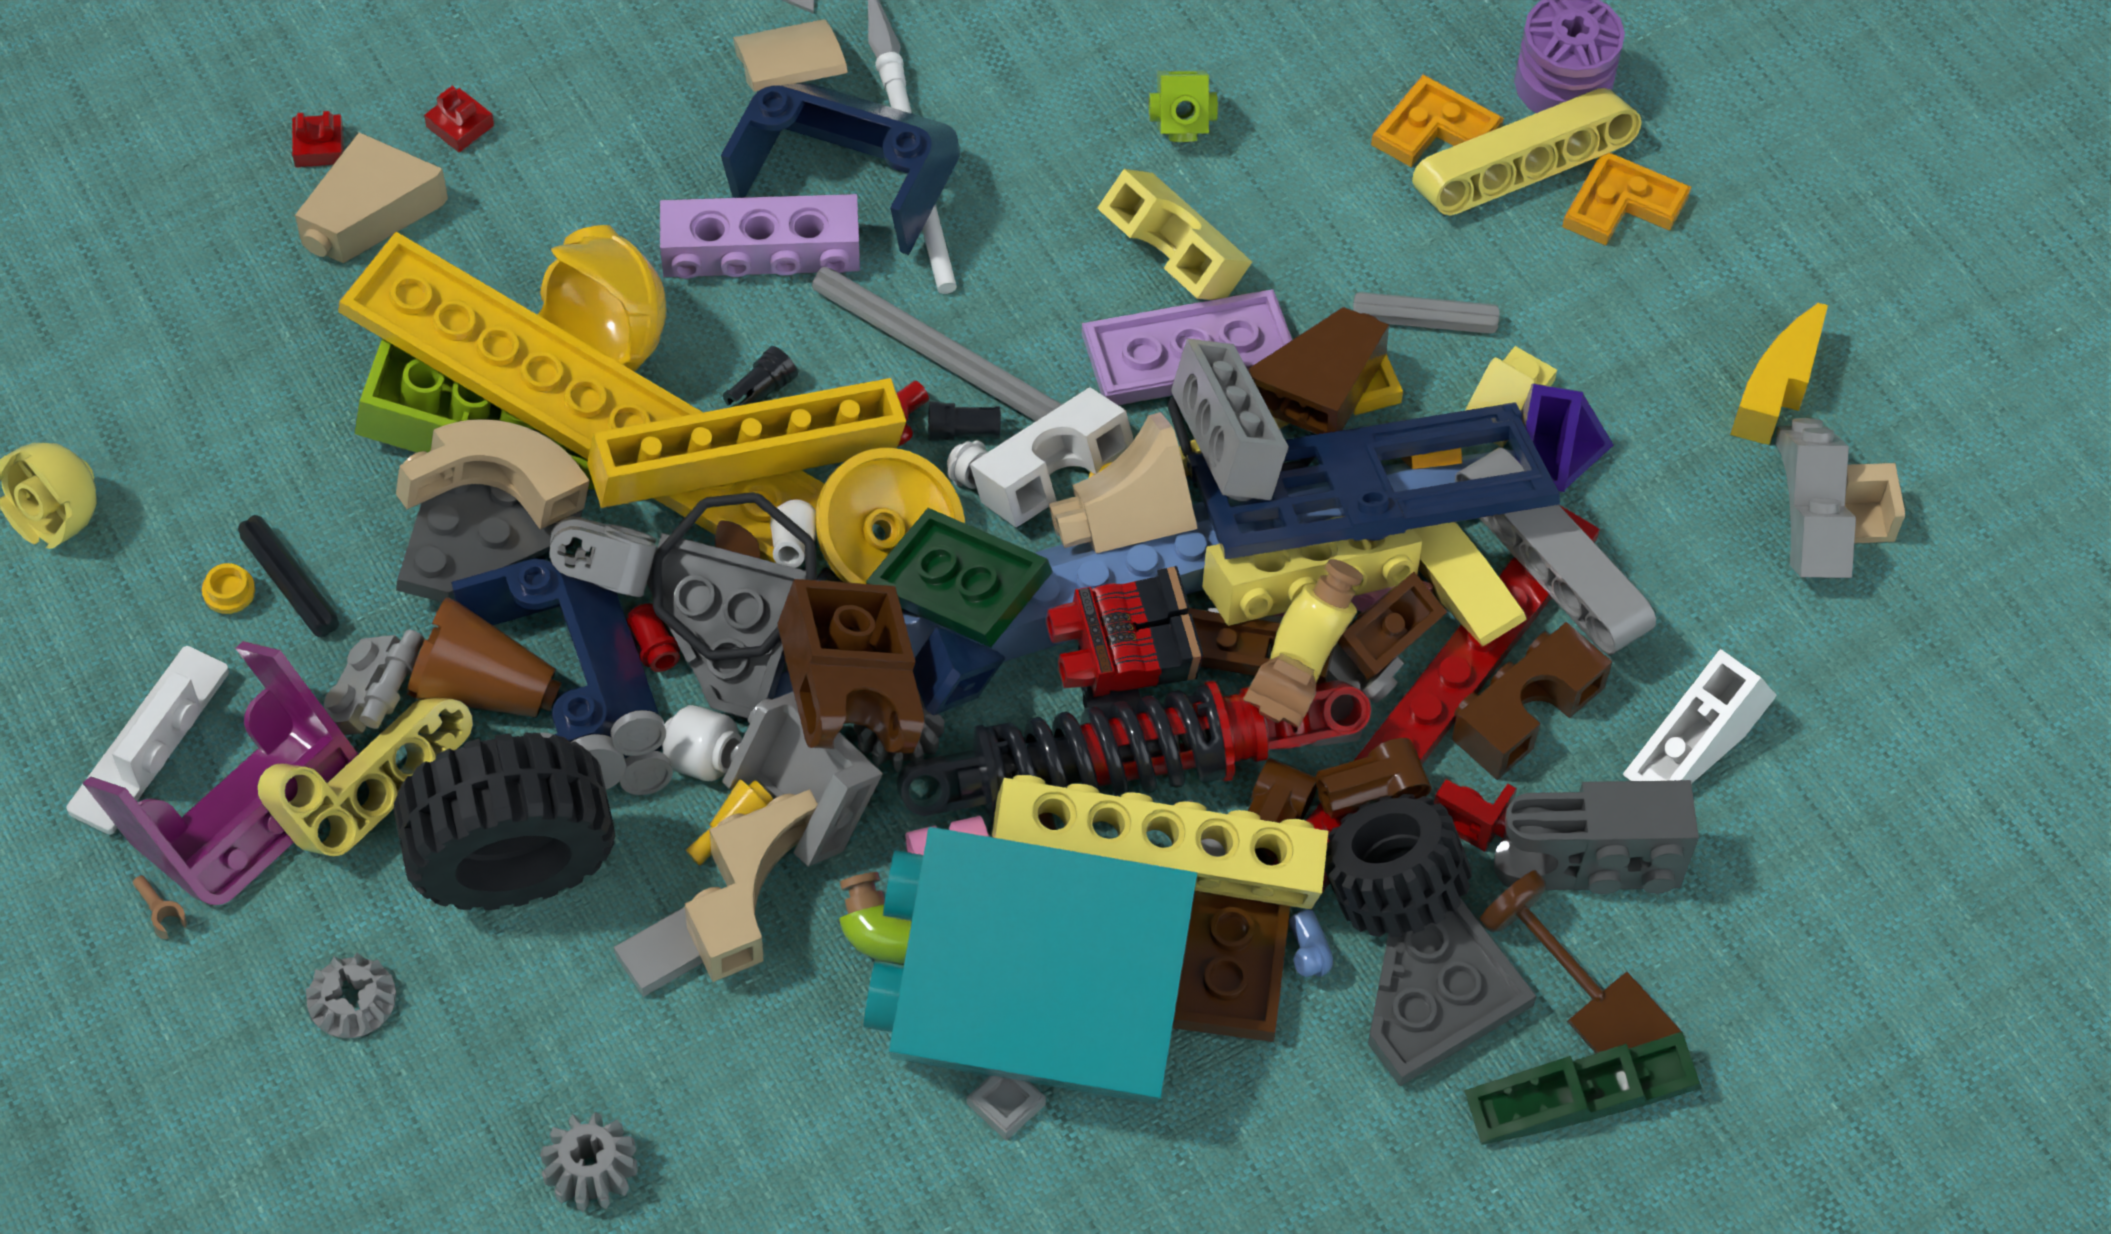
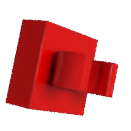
(458, 118)
(317, 139)

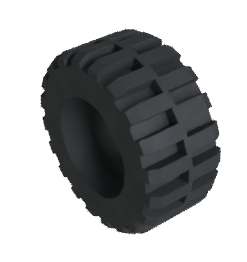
(504, 821)

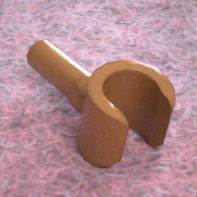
(158, 907)

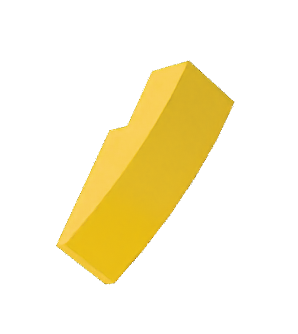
(1780, 377)

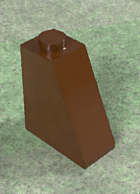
(1323, 371)

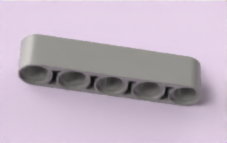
(1567, 564)

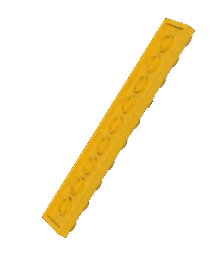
(535, 370)

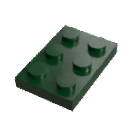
(961, 576)

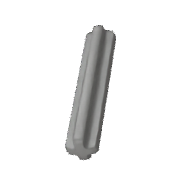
(1429, 312)

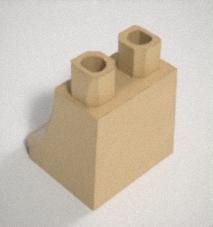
(1132, 498)

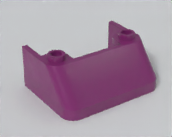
(230, 831)

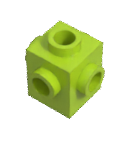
(1178, 87)

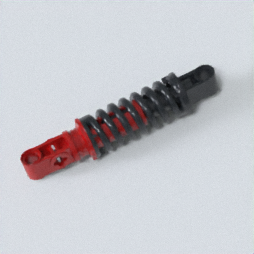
(1126, 746)

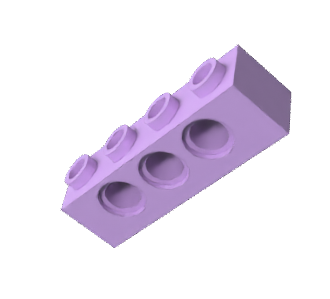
(759, 235)

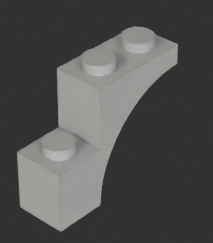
(1816, 482)

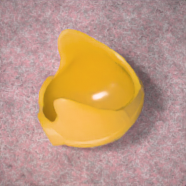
(605, 295)

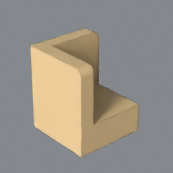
(1875, 501)

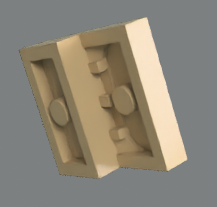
(790, 55)

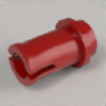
(658, 648)

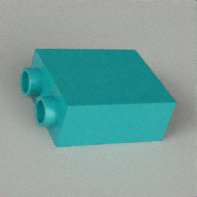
(1034, 964)

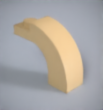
(499, 456)

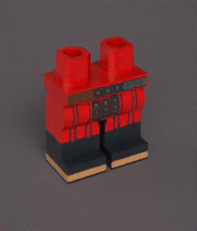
(1127, 635)

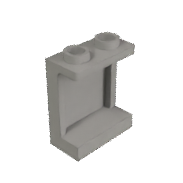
(783, 764)

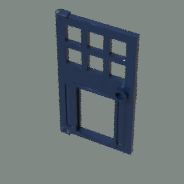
(1363, 492)

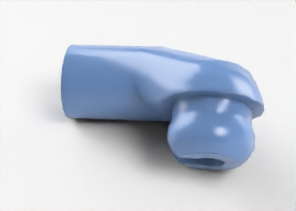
(1314, 952)

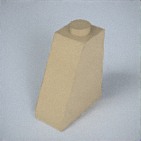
(368, 199)

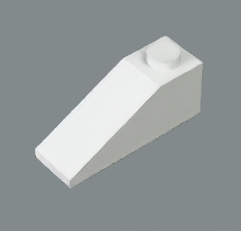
(1704, 723)

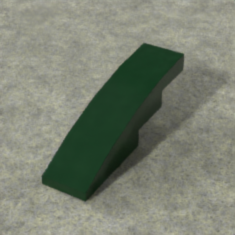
(1582, 1089)

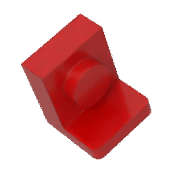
(1472, 815)

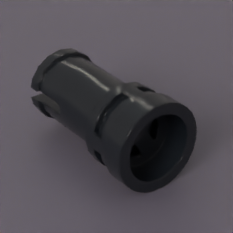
(768, 374)
(948, 421)

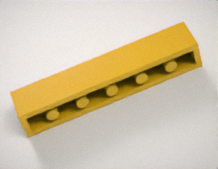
(743, 442)

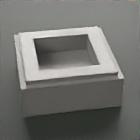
(1006, 1103)

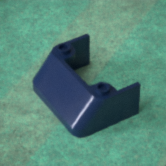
(905, 140)
(597, 630)

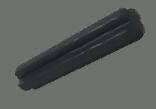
(288, 576)

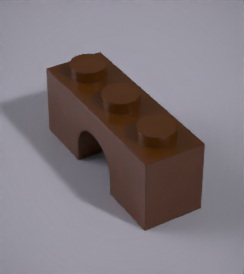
(1556, 670)

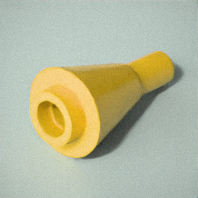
(742, 800)

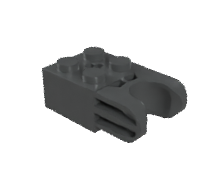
(1602, 837)

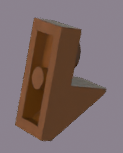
(1391, 625)

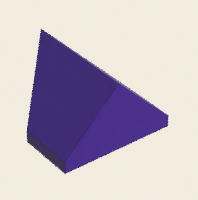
(1564, 432)

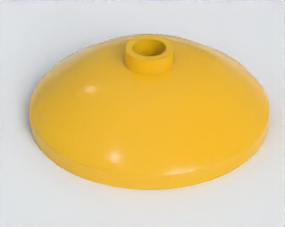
(881, 489)

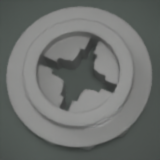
(339, 1016)

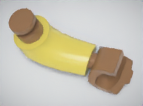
(1303, 643)

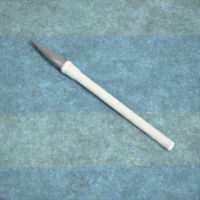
(891, 71)

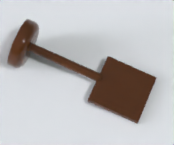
(1615, 1015)

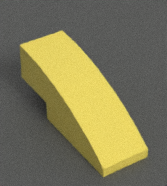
(1467, 583)

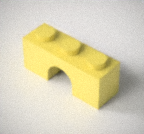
(1196, 251)

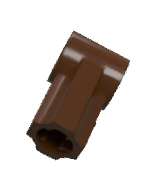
(1386, 771)
(1279, 796)

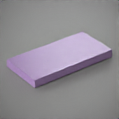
(1141, 352)

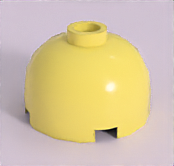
(47, 492)

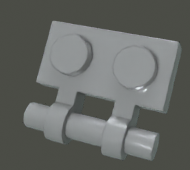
(372, 681)

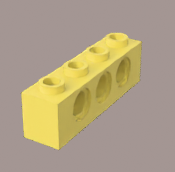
(1270, 581)

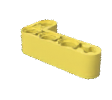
(374, 765)

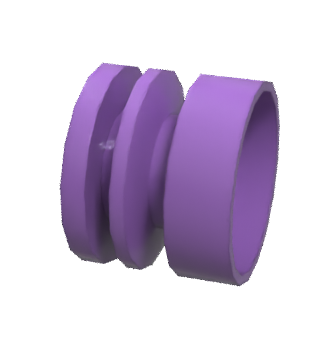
(1567, 51)

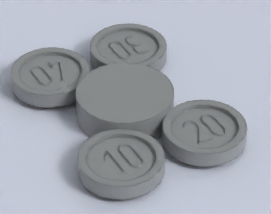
(636, 736)

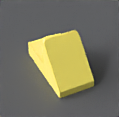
(1510, 381)

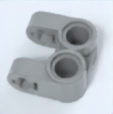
(618, 555)

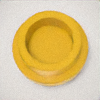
(228, 588)

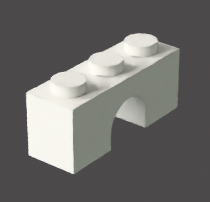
(1080, 433)

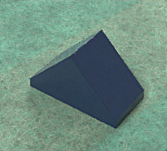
(953, 670)

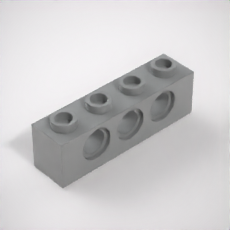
(1229, 420)

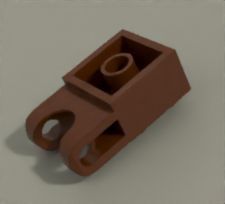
(851, 662)

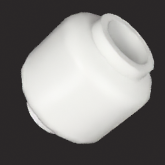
(700, 742)

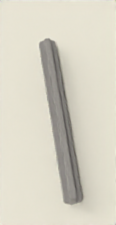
(933, 344)

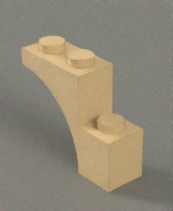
(745, 852)

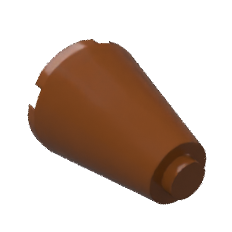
(481, 666)

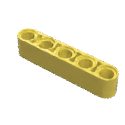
(1526, 151)

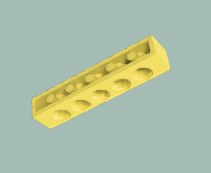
(1238, 873)

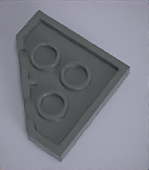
(466, 535)
(728, 605)
(1442, 994)

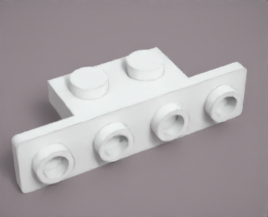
(152, 732)

